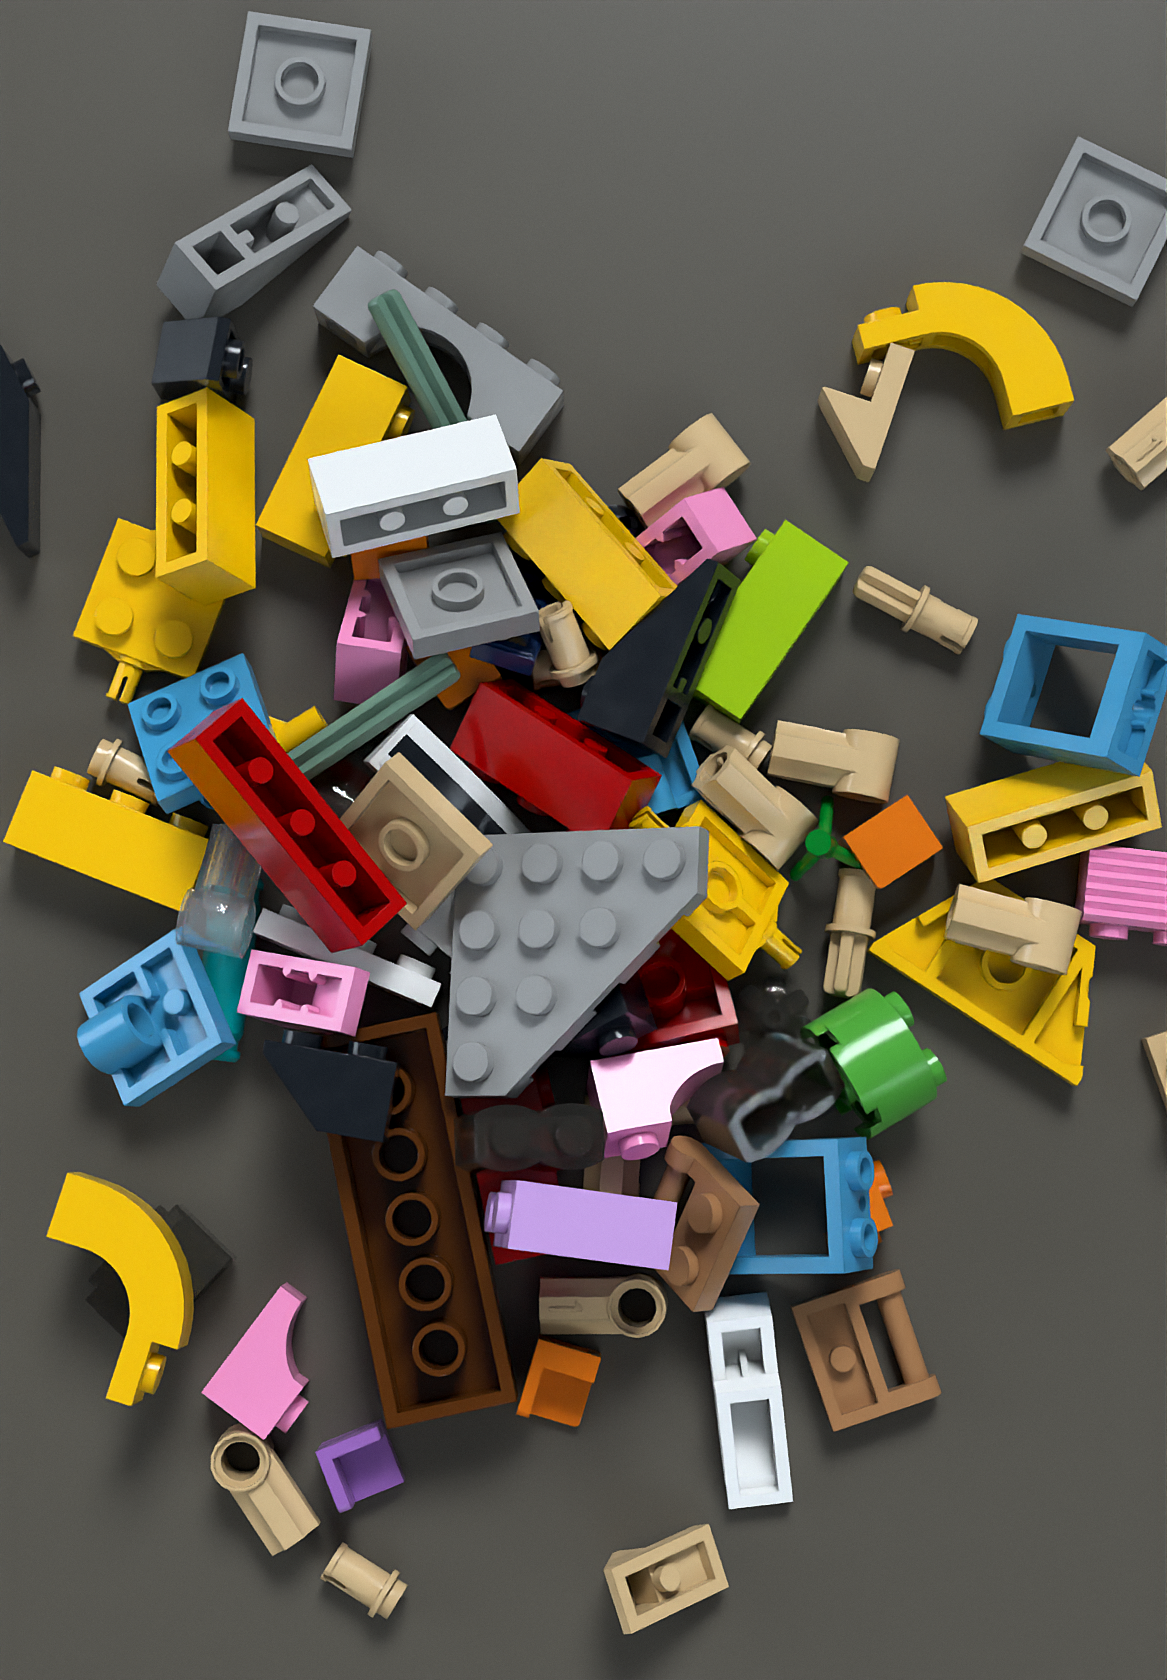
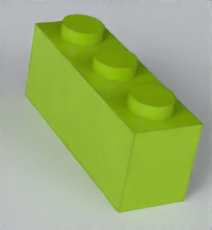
(767, 617)

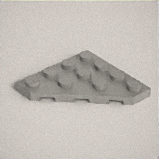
(549, 934)

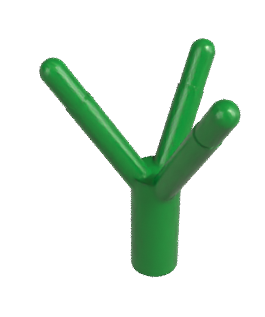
(822, 844)

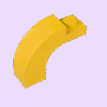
(987, 330)
(150, 1264)

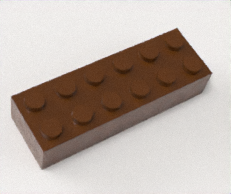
(421, 1242)

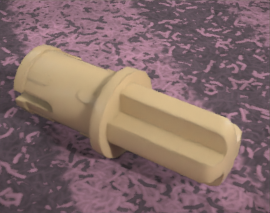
(916, 609)
(849, 934)

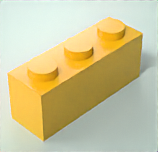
(350, 412)
(205, 497)
(584, 553)
(1048, 816)
(108, 837)

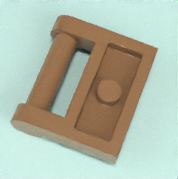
(710, 1224)
(845, 1358)

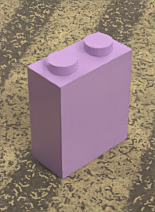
(581, 1223)

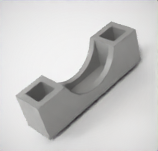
(518, 393)

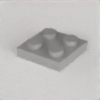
(300, 84)
(1102, 222)
(458, 595)

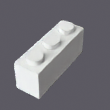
(414, 485)

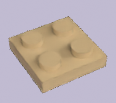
(414, 837)

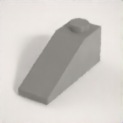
(250, 245)

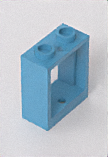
(1118, 734)
(849, 1224)

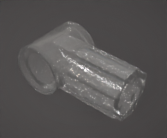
(221, 908)

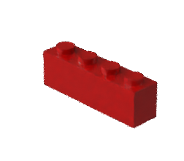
(287, 827)

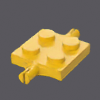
(140, 617)
(739, 901)

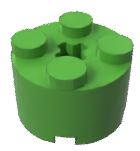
(877, 1059)

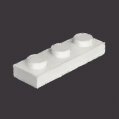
(406, 979)

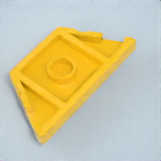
(1021, 1005)

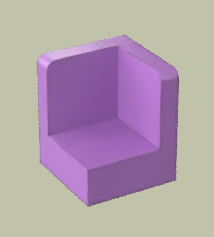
(359, 1464)

